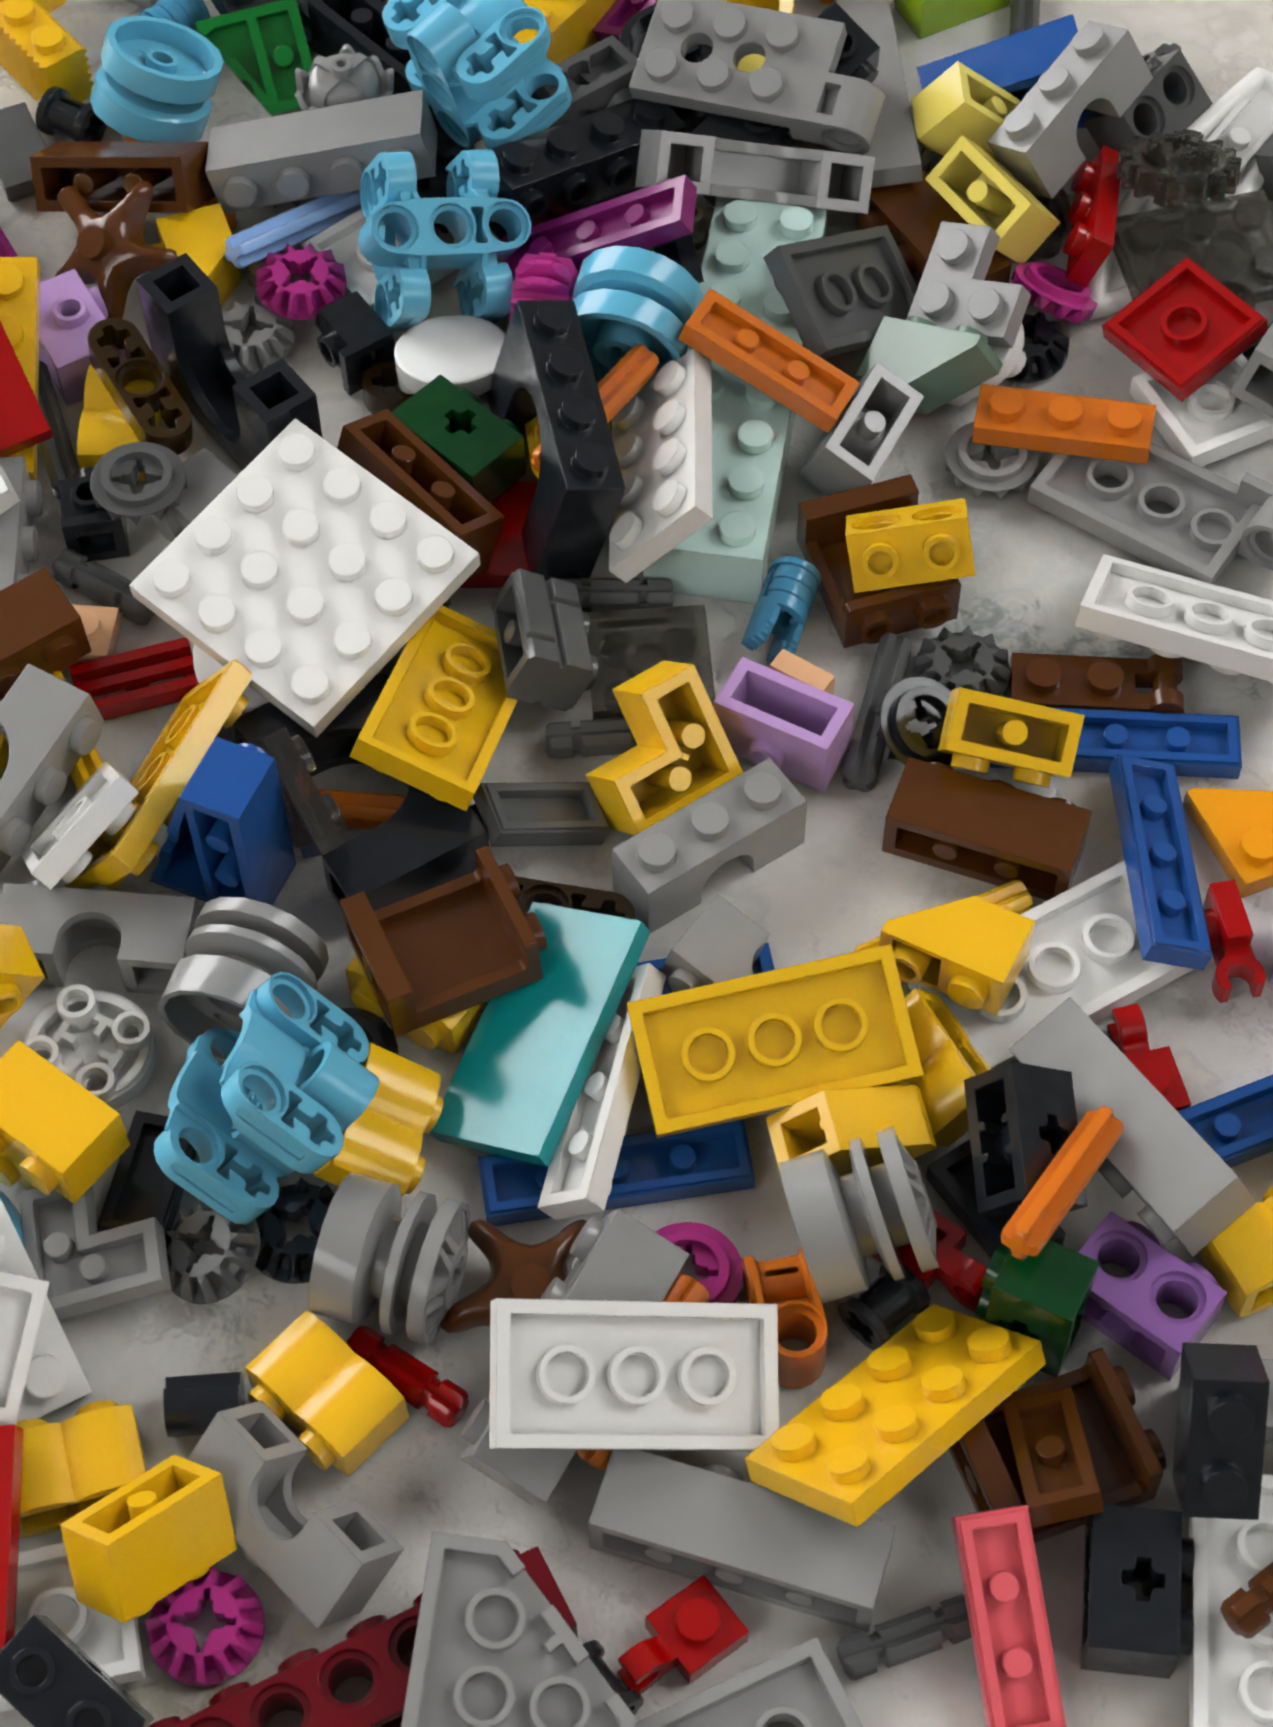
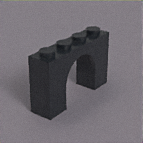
(194, 350)
(580, 482)
(410, 851)

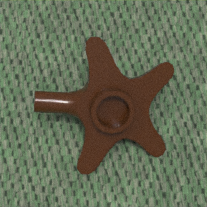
(112, 245)
(516, 1271)

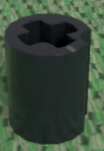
(196, 1399)

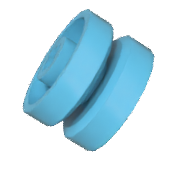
(156, 80)
(630, 300)

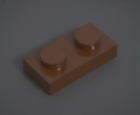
(1052, 1457)

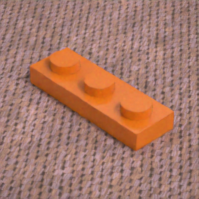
(768, 360)
(1064, 424)

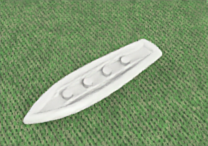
(1242, 122)

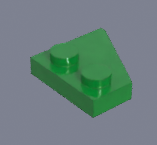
(263, 51)

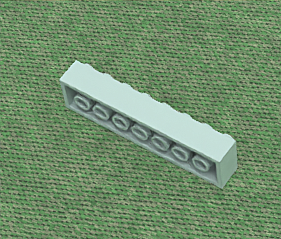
(748, 427)

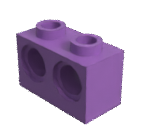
(1129, 1307)

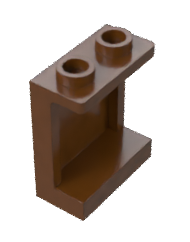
(868, 614)
(446, 945)
(1123, 1455)

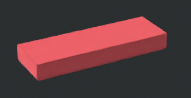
(1008, 1618)

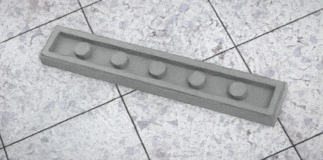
(895, 136)

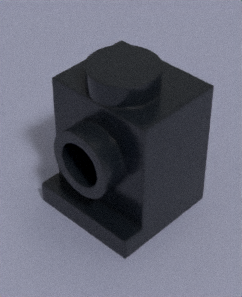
(353, 338)
(82, 515)

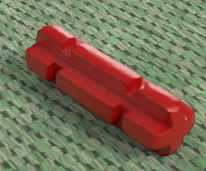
(411, 1377)

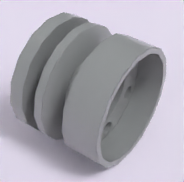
(228, 956)
(859, 1215)
(375, 1254)

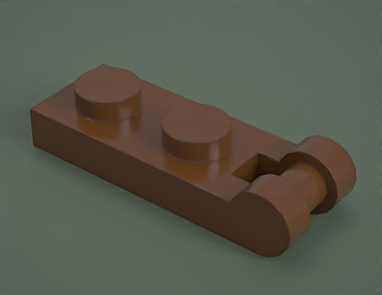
(1097, 682)

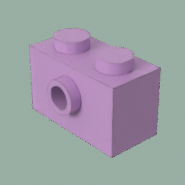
(65, 319)
(785, 721)

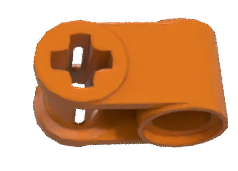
(799, 1313)

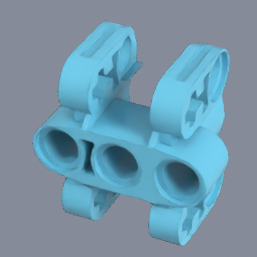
(477, 69)
(395, 207)
(272, 1102)

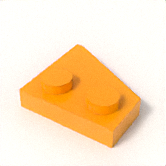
(1238, 832)

